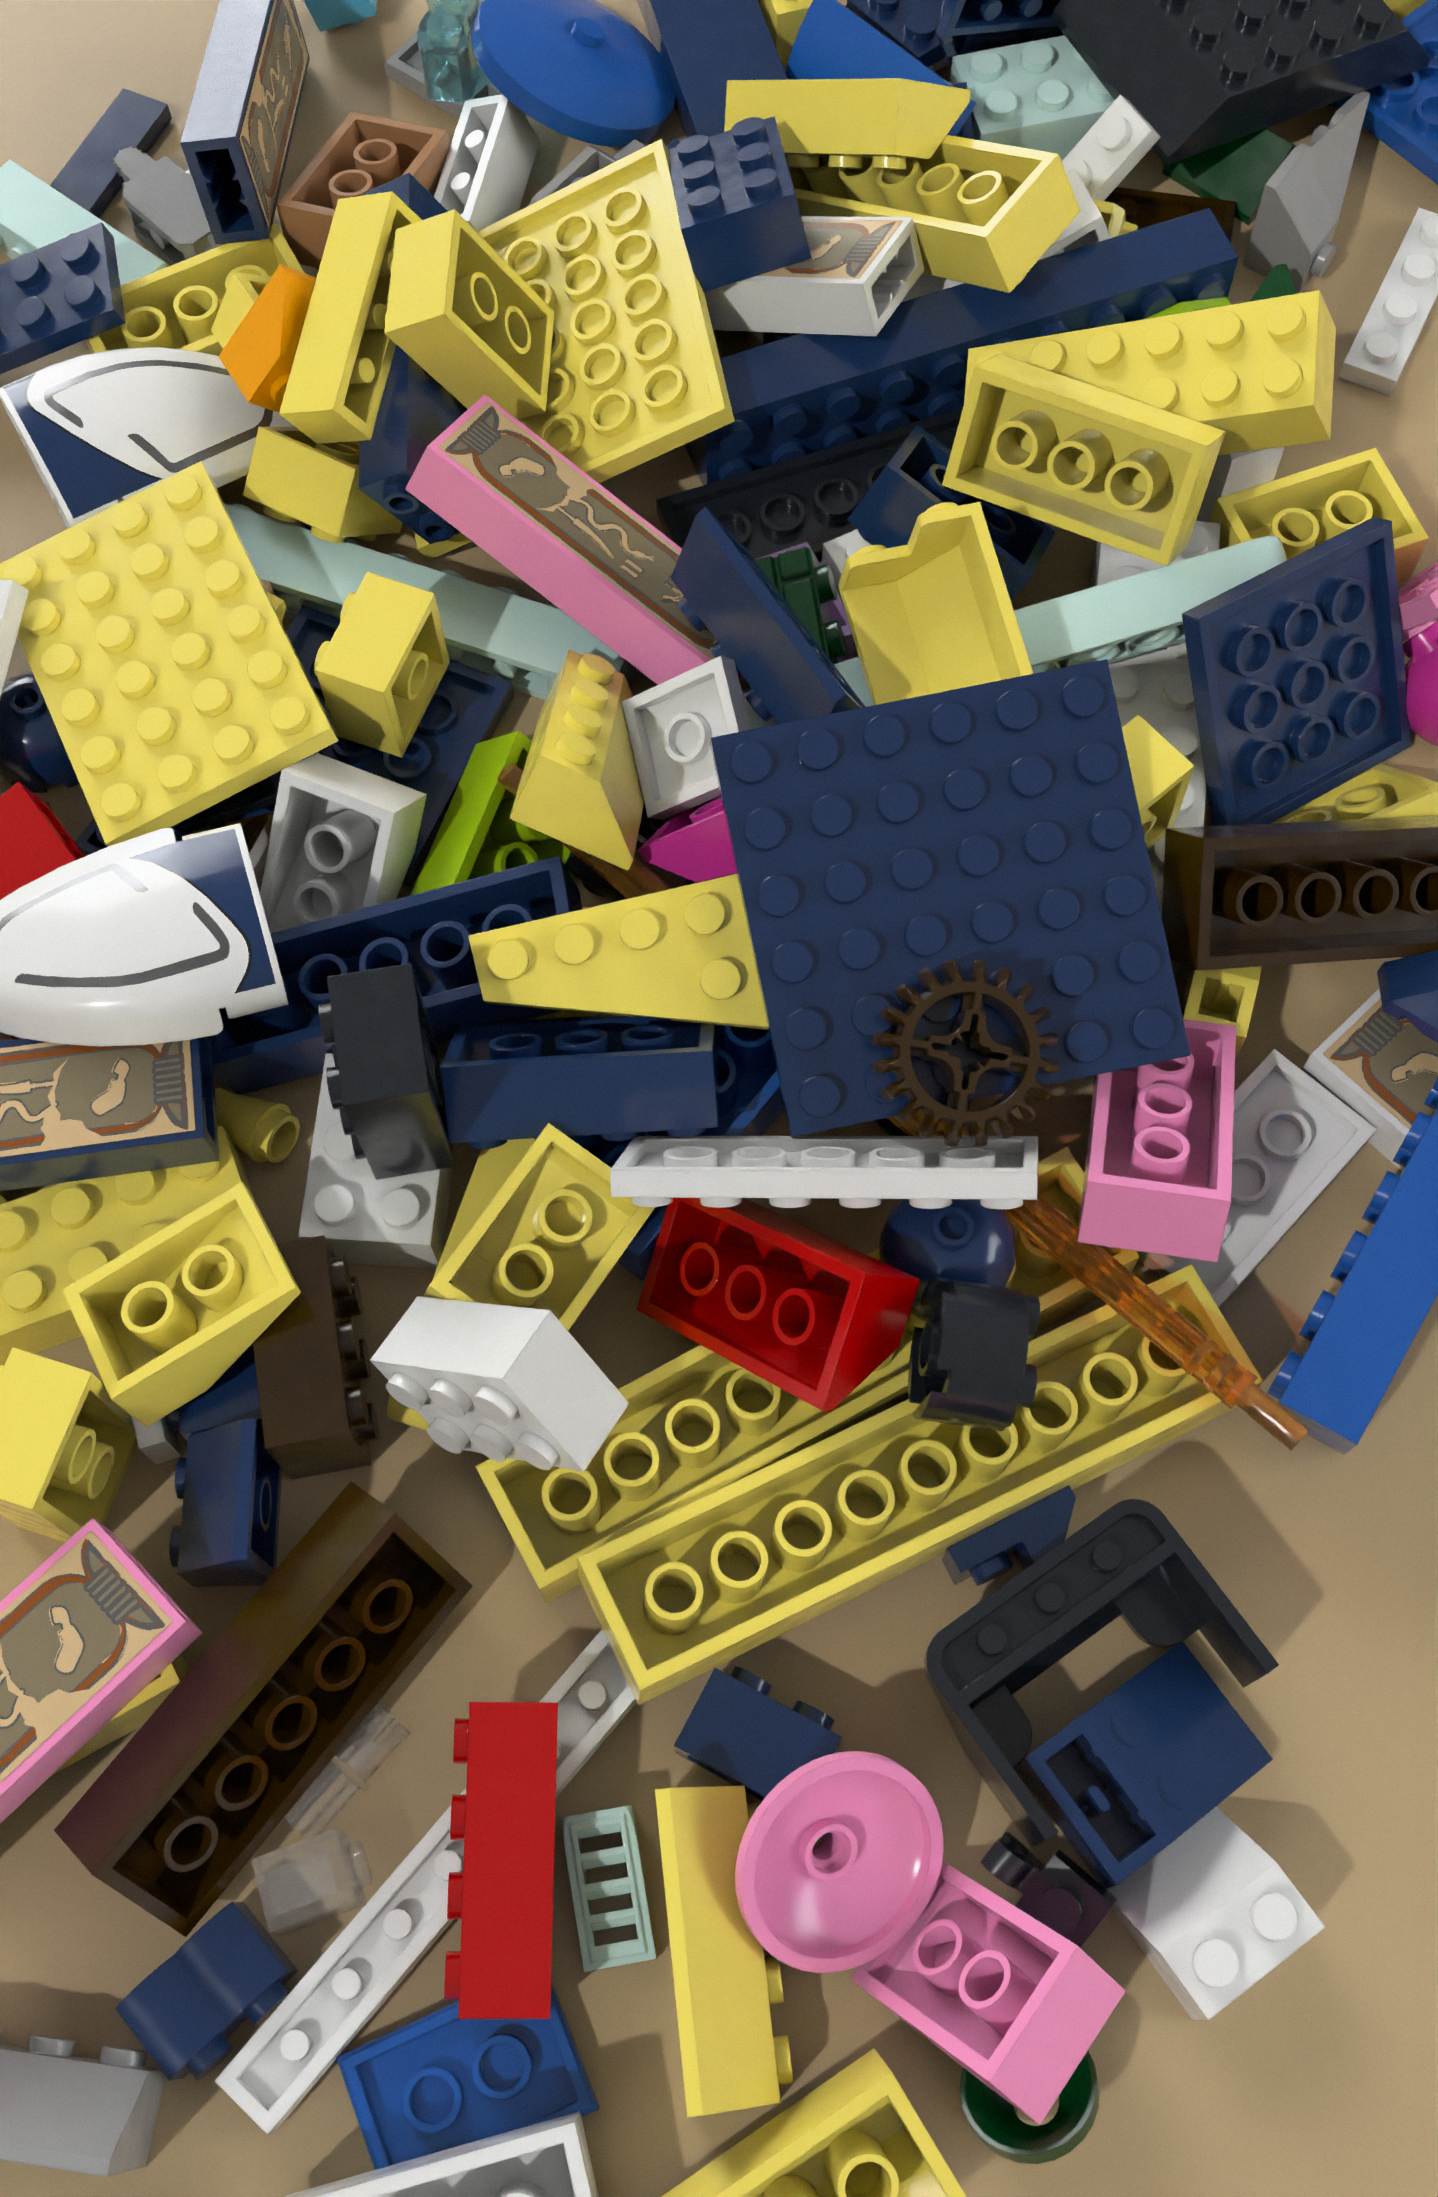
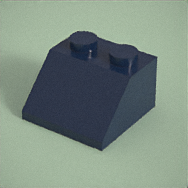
(228, 1508)

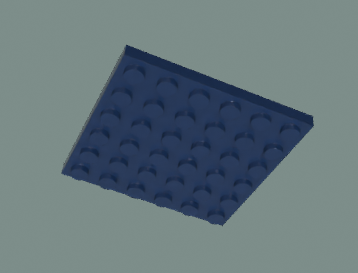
(937, 835)

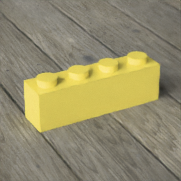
(343, 343)

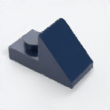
(1025, 1533)

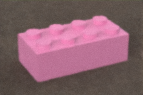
(1163, 1151)

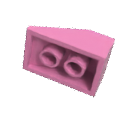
(995, 1992)

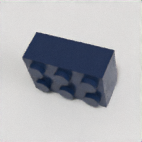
(737, 203)
(914, 484)

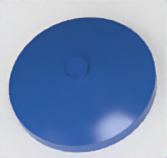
(575, 68)

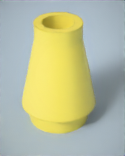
(257, 1126)

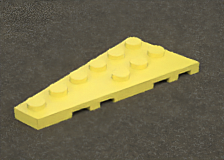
(644, 956)

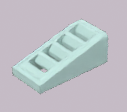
(597, 1824)

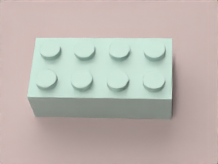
(1032, 94)

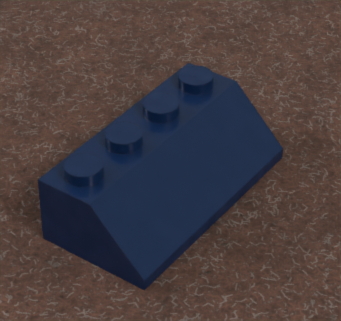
(756, 628)
(581, 1078)

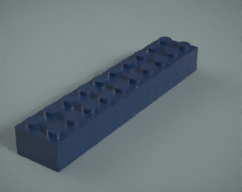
(842, 388)

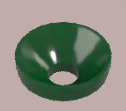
(1004, 2133)

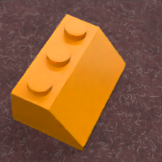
(267, 339)

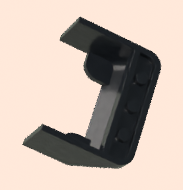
(1114, 1566)

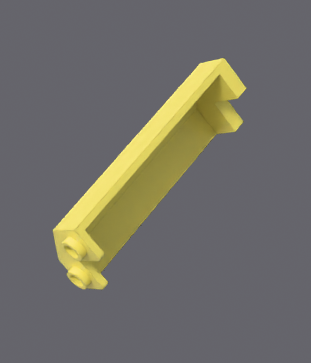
(933, 609)

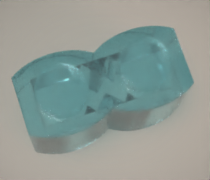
(447, 49)

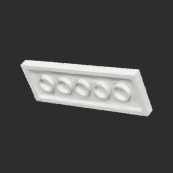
(841, 1167)

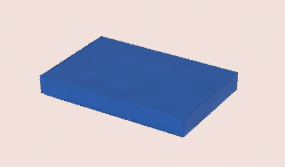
(463, 2081)

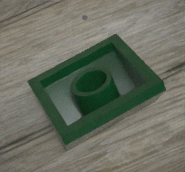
(1234, 170)

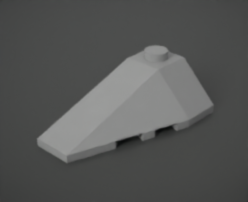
(1306, 199)

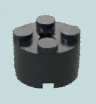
(973, 1354)

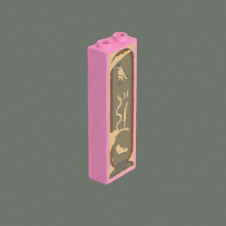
(562, 537)
(76, 1652)

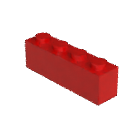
(507, 1861)

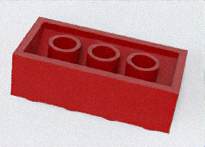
(776, 1297)

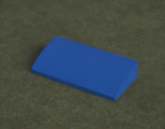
(844, 46)

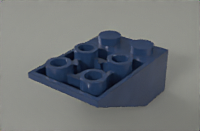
(1143, 1765)

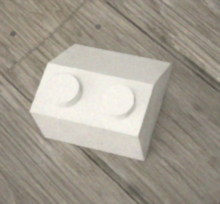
(1213, 1914)

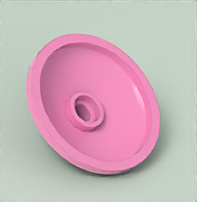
(865, 1880)

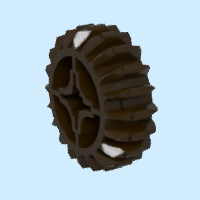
(971, 1019)

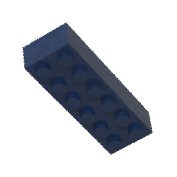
(416, 929)

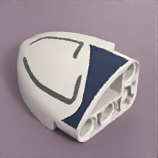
(129, 421)
(138, 944)

